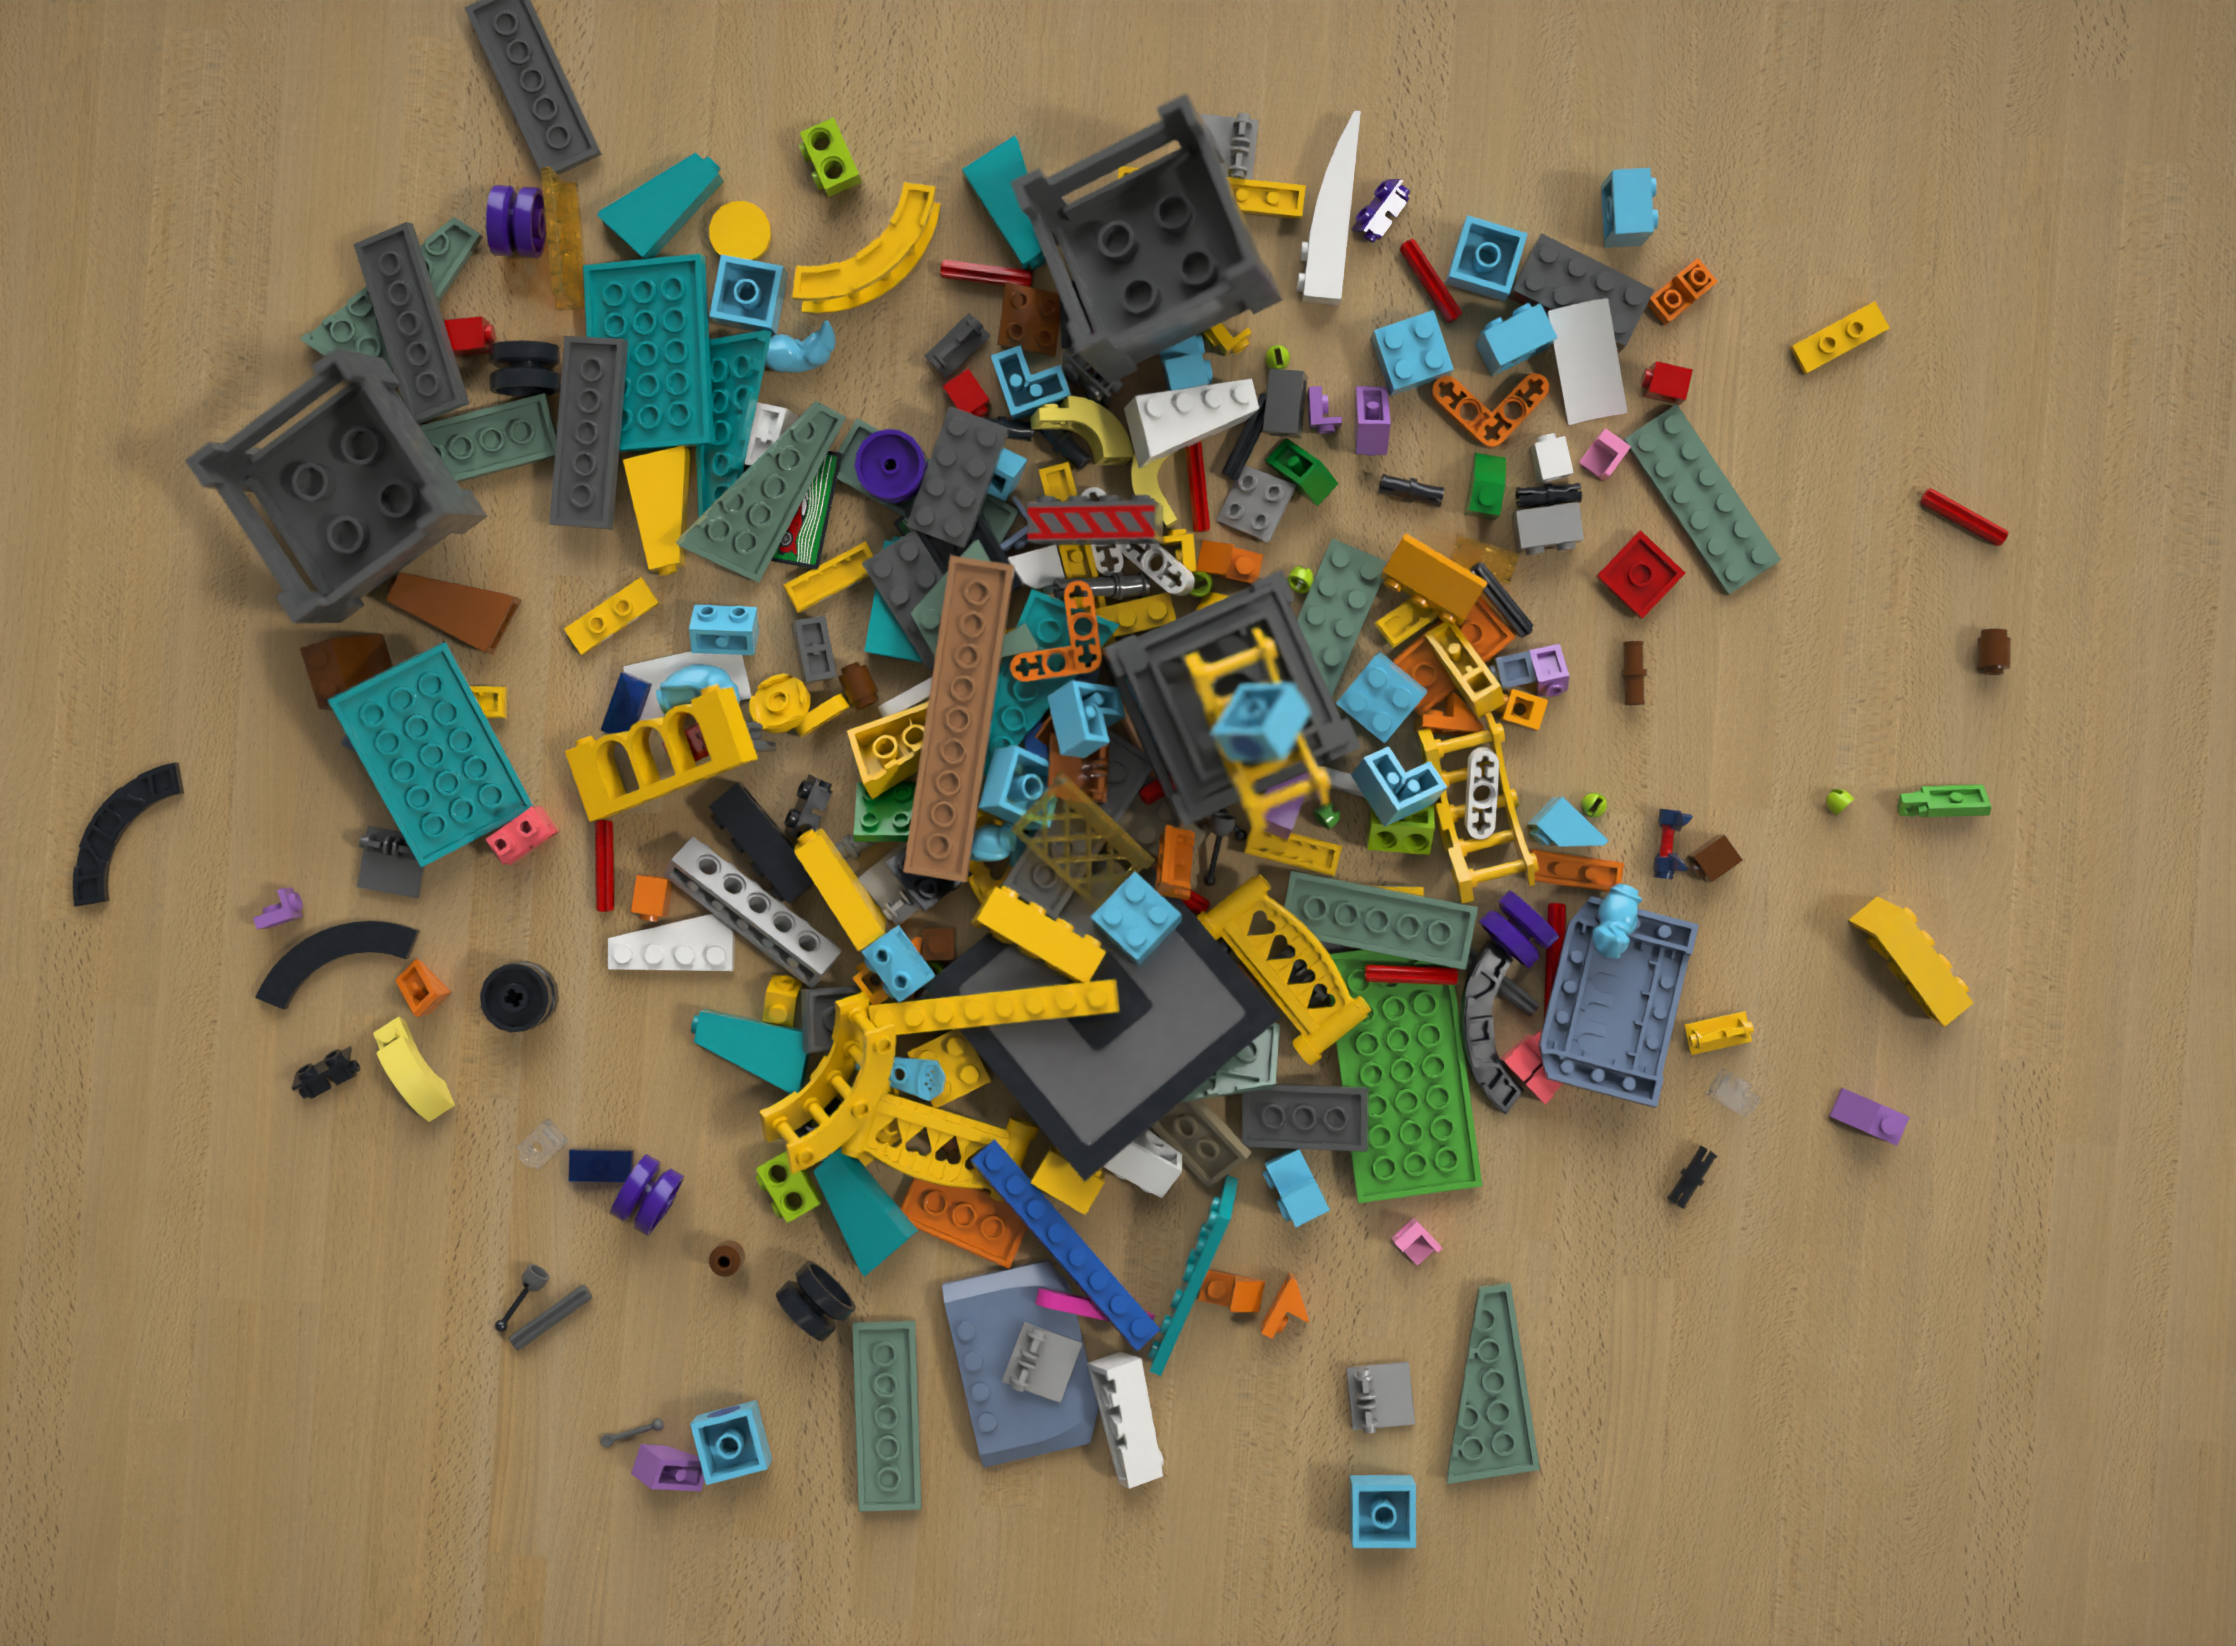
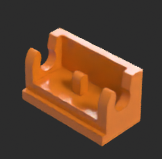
(1174, 862)

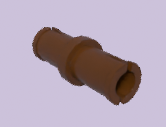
(1634, 673)

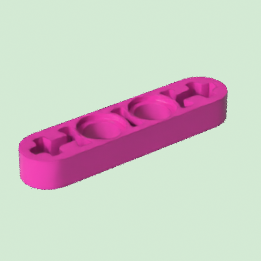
(1071, 1304)

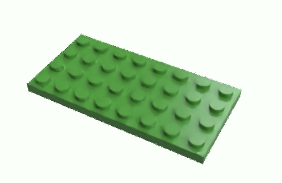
(1416, 1083)

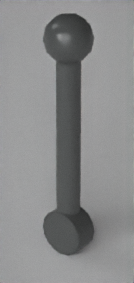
(608, 1439)

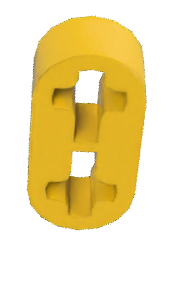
(822, 715)

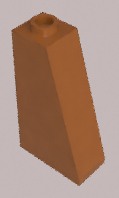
(460, 610)

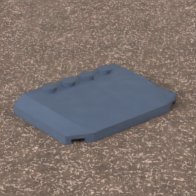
(1616, 1015)
(985, 1324)

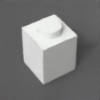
(1551, 458)

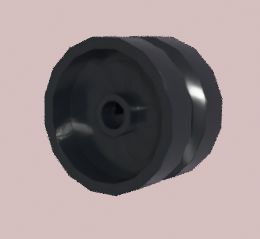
(524, 368)
(501, 1002)
(815, 1301)

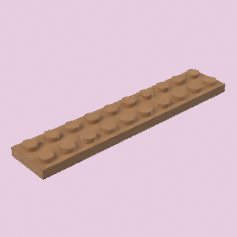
(959, 718)

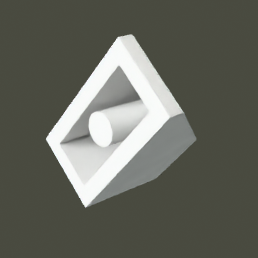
(1039, 568)

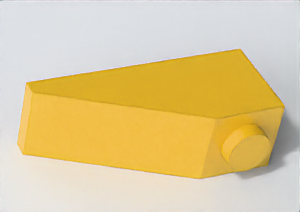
(1466, 669)

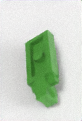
(1945, 801)

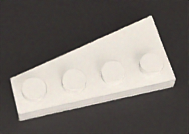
(689, 945)

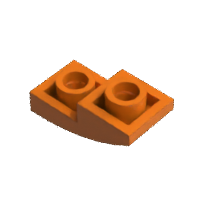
(1681, 291)

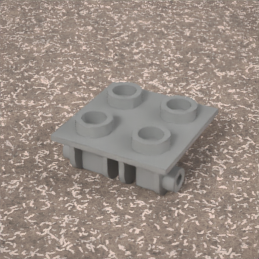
(1236, 142)
(1256, 503)
(888, 891)
(1041, 1362)
(1380, 1396)

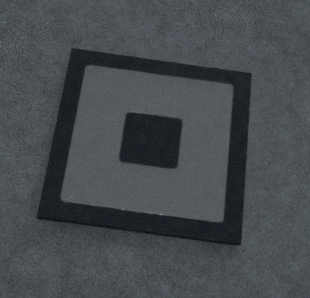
(1114, 1074)

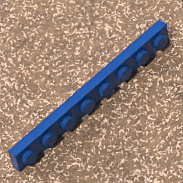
(1065, 1245)

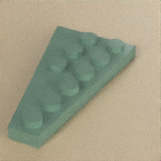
(356, 323)
(756, 510)
(1494, 1411)

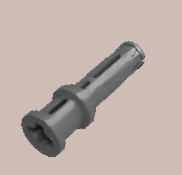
(1115, 586)

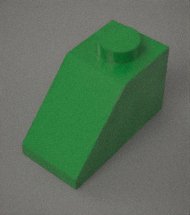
(1303, 470)
(1486, 486)

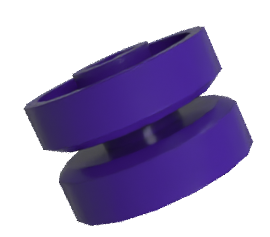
(516, 221)
(873, 467)
(1515, 933)
(650, 1196)

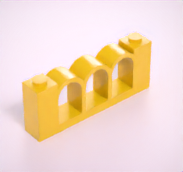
(723, 733)

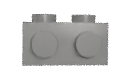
(1547, 528)

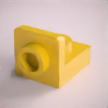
(1186, 554)

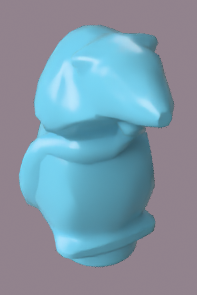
(799, 356)
(686, 685)
(993, 842)
(1616, 920)

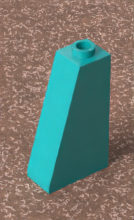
(991, 183)
(663, 205)
(885, 633)
(755, 1045)
(863, 1210)

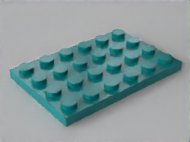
(664, 318)
(431, 753)

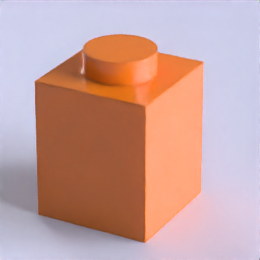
(651, 897)

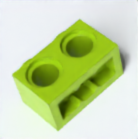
(833, 156)
(1407, 835)
(798, 1182)

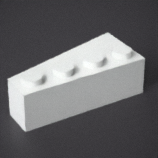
(1183, 417)
(1148, 1164)
(1127, 1418)

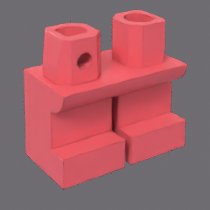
(517, 836)
(1527, 1065)

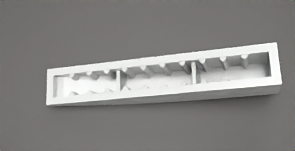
(1330, 224)

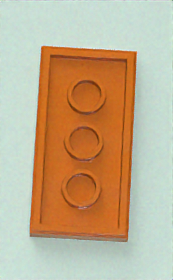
(1482, 630)
(965, 1219)

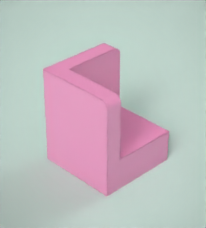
(1604, 455)
(1415, 1241)

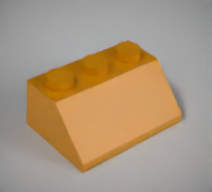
(1432, 580)

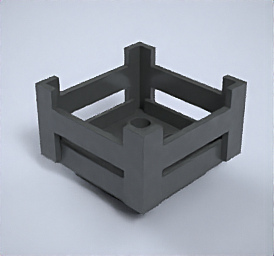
(1151, 250)
(343, 485)
(1176, 713)

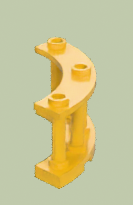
(877, 266)
(1243, 777)
(1447, 815)
(850, 1035)

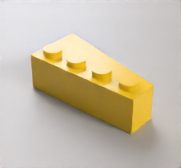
(889, 748)
(1039, 935)
(1913, 959)

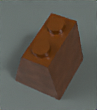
(343, 663)

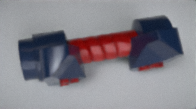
(1666, 861)

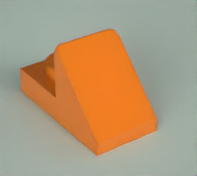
(1229, 562)
(1456, 722)
(1232, 1291)
(1286, 1301)

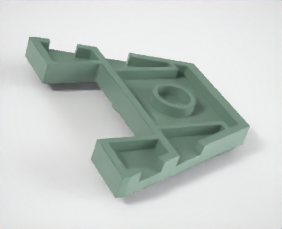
(929, 612)
(1246, 1072)

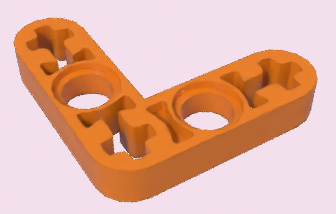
(1484, 417)
(1070, 653)

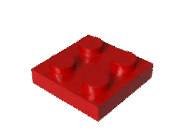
(1640, 574)

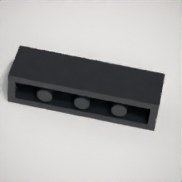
(763, 841)

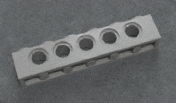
(735, 910)

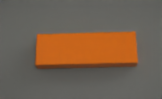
(1577, 871)

